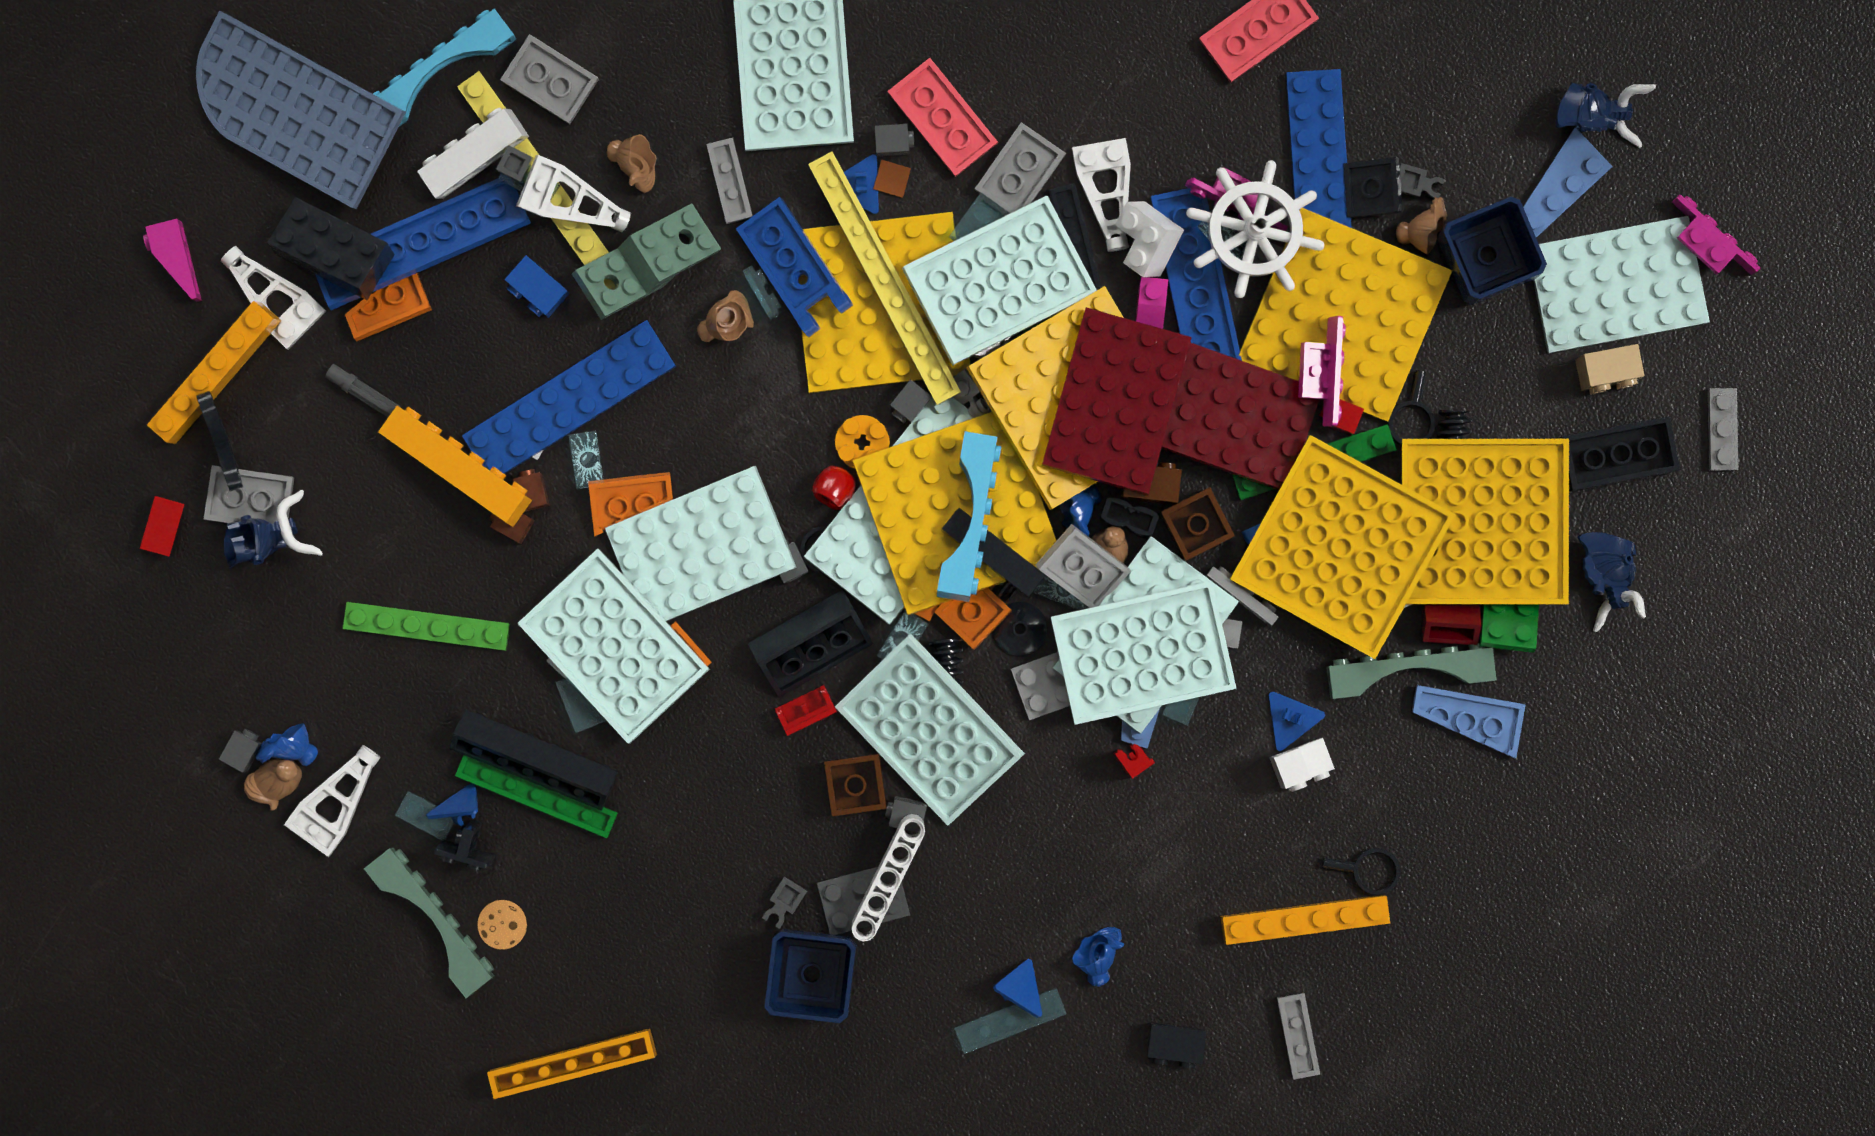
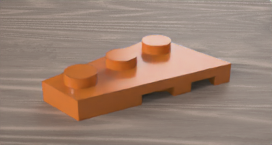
(388, 307)
(626, 496)

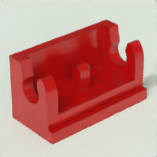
(162, 526)
(805, 710)
(1138, 762)

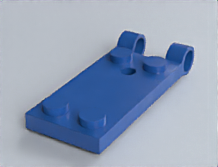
(786, 255)

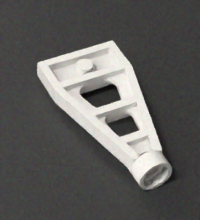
(1098, 158)
(540, 187)
(297, 317)
(315, 828)

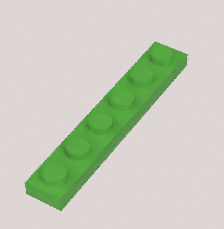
(426, 626)

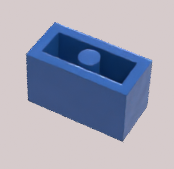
(536, 286)

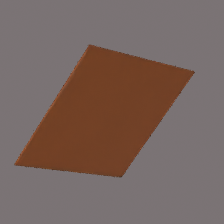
(892, 178)

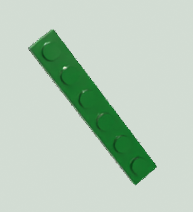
(1359, 446)
(537, 797)

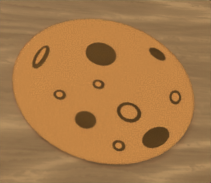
(502, 924)

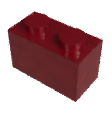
(1451, 623)

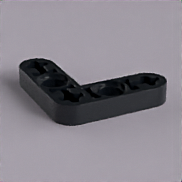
(220, 440)

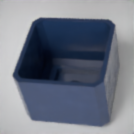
(1504, 230)
(796, 997)

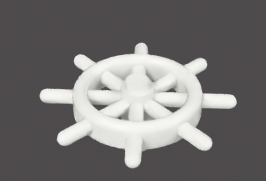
(1255, 229)

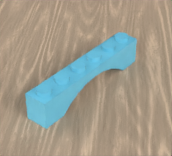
(484, 37)
(958, 570)

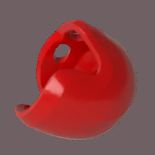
(835, 485)

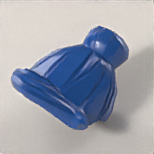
(1080, 508)
(289, 746)
(1097, 954)

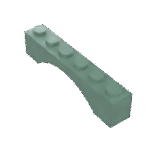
(1467, 666)
(465, 966)

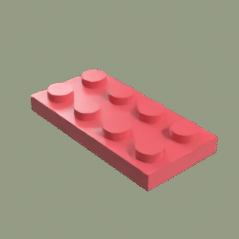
(1255, 33)
(942, 117)

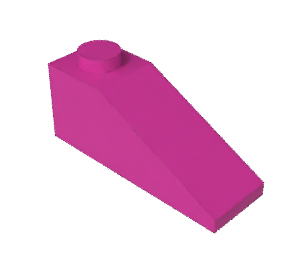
(171, 249)
(1151, 301)

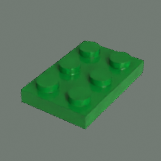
(1509, 626)

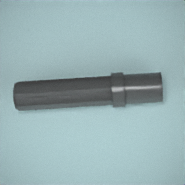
(365, 393)

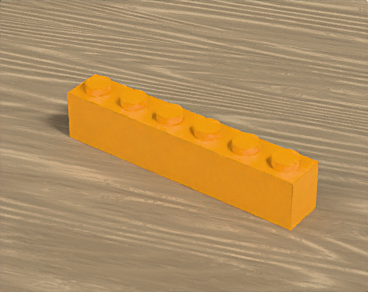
(214, 371)
(455, 466)
(1305, 919)
(572, 1063)

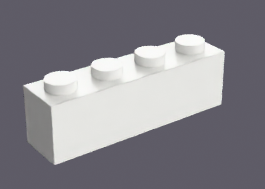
(472, 153)

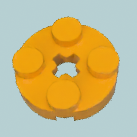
(853, 429)

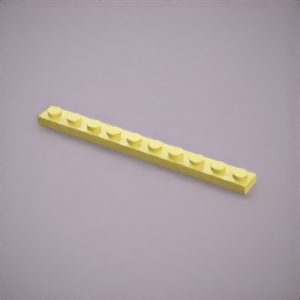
(578, 234)
(884, 278)

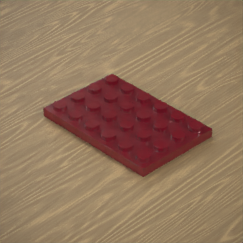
(1116, 401)
(1238, 417)

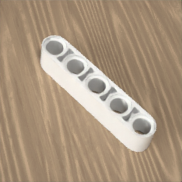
(881, 889)

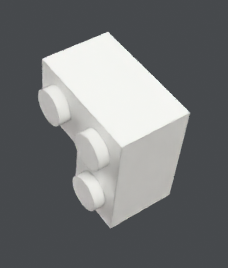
(1153, 235)
(1301, 764)

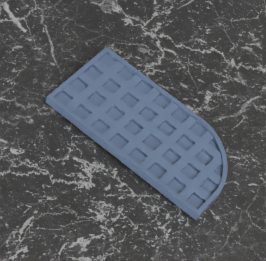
(293, 110)

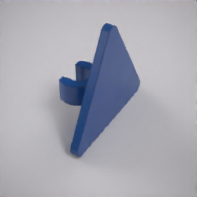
(862, 180)
(1291, 719)
(458, 805)
(1021, 988)

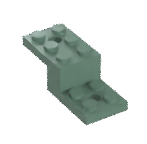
(646, 261)

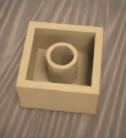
(1610, 367)

